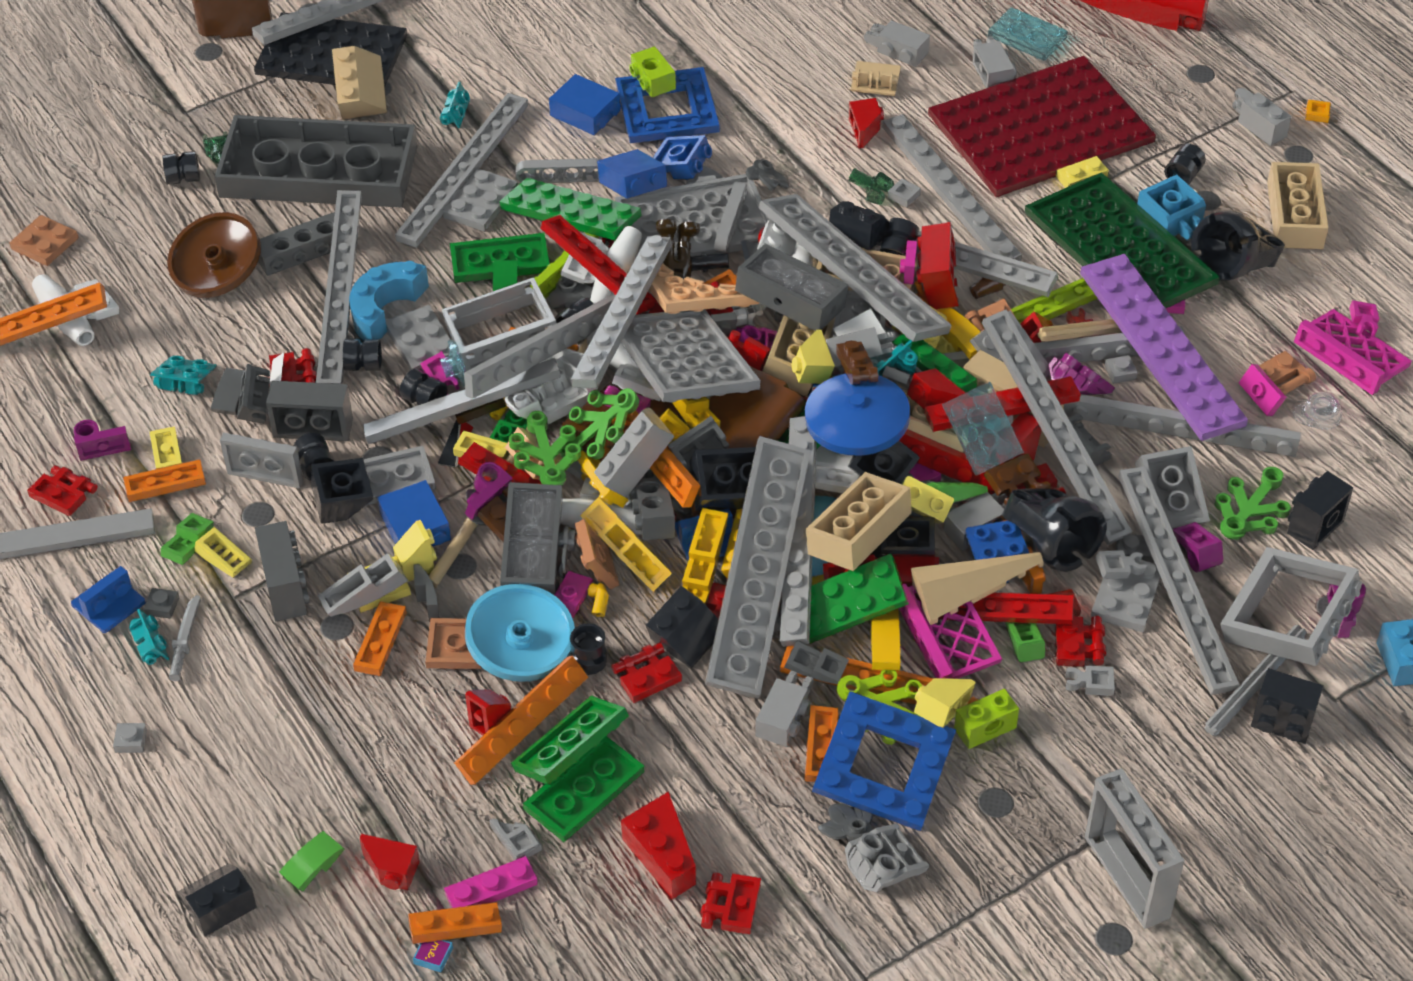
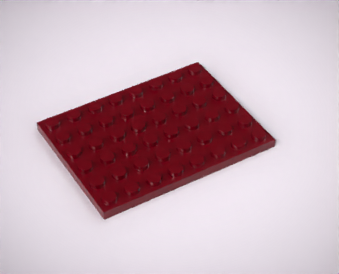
(1040, 124)

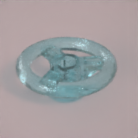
(453, 363)

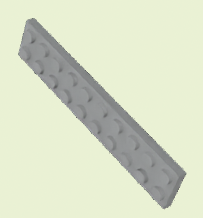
(855, 267)
(758, 568)

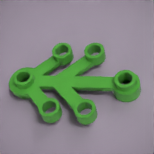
(622, 404)
(549, 474)
(1237, 525)

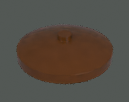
(214, 255)

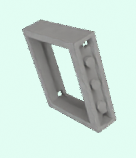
(491, 306)
(1309, 651)
(1118, 799)

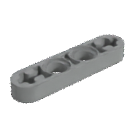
(560, 167)
(730, 217)

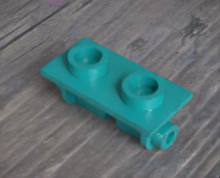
(455, 106)
(147, 629)

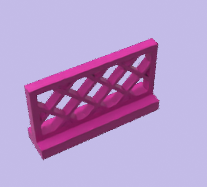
(1347, 359)
(935, 652)

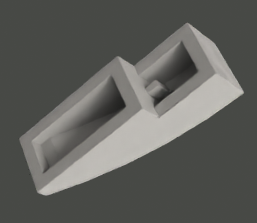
(363, 586)

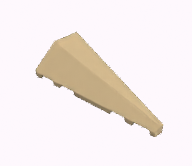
(950, 585)

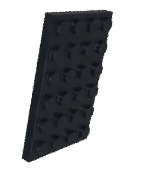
(309, 52)

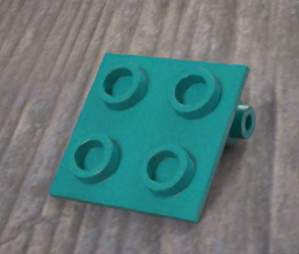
(902, 359)
(182, 374)

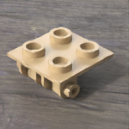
(875, 78)

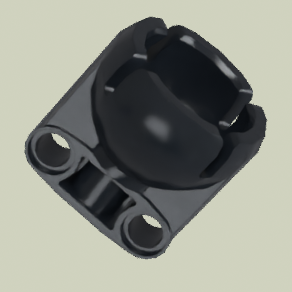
(1234, 244)
(1057, 525)

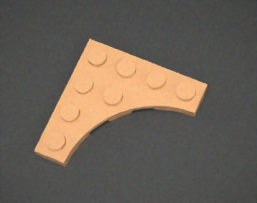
(692, 294)

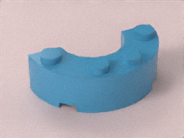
(380, 287)

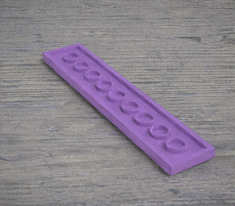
(1164, 347)

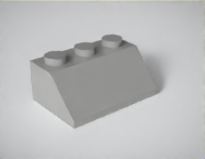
(634, 453)

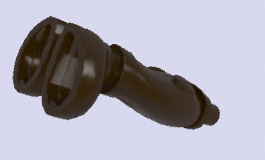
(685, 232)

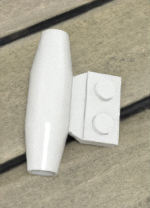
(784, 242)
(622, 252)
(79, 328)
(630, 375)
(574, 507)

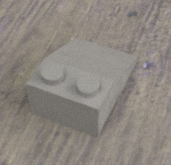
(1177, 485)

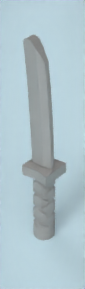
(181, 645)

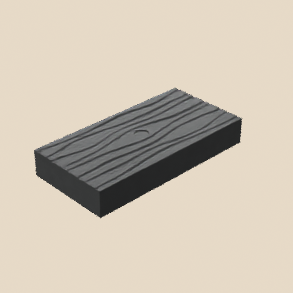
(315, 159)

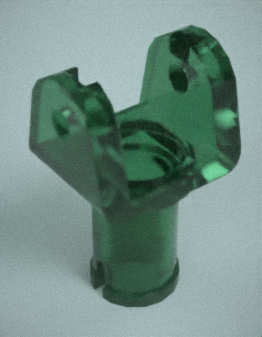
(214, 146)
(872, 185)

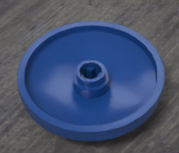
(857, 416)

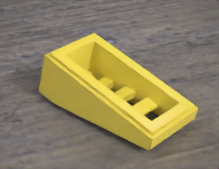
(214, 536)

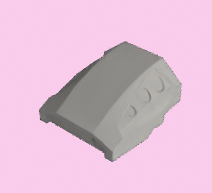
(883, 858)

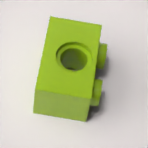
(652, 72)
(986, 718)

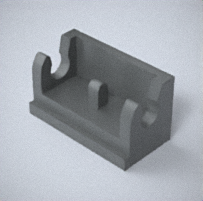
(253, 394)
(701, 437)
(1095, 450)

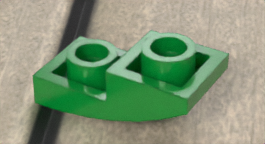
(504, 273)
(508, 426)

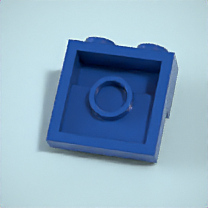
(684, 155)

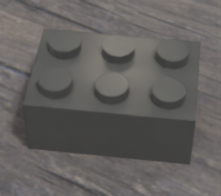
(309, 408)
(281, 570)

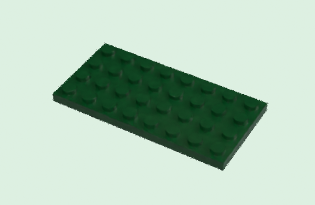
(1101, 222)

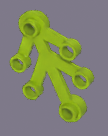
(862, 687)

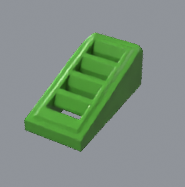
(959, 490)
(1026, 641)

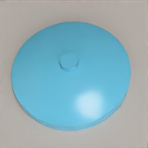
(519, 632)

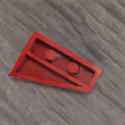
(937, 265)
(660, 845)

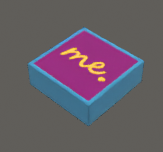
(433, 954)

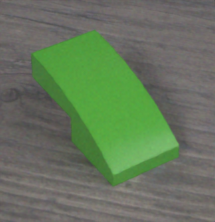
(188, 531)
(310, 859)

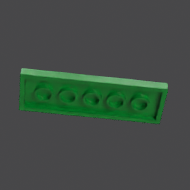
(581, 210)

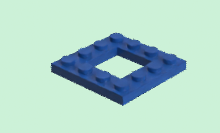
(700, 121)
(905, 807)

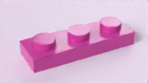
(492, 884)

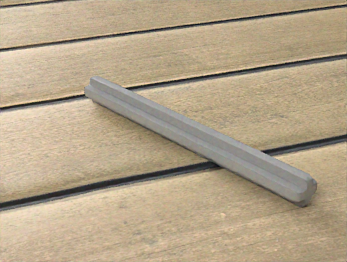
(1247, 688)

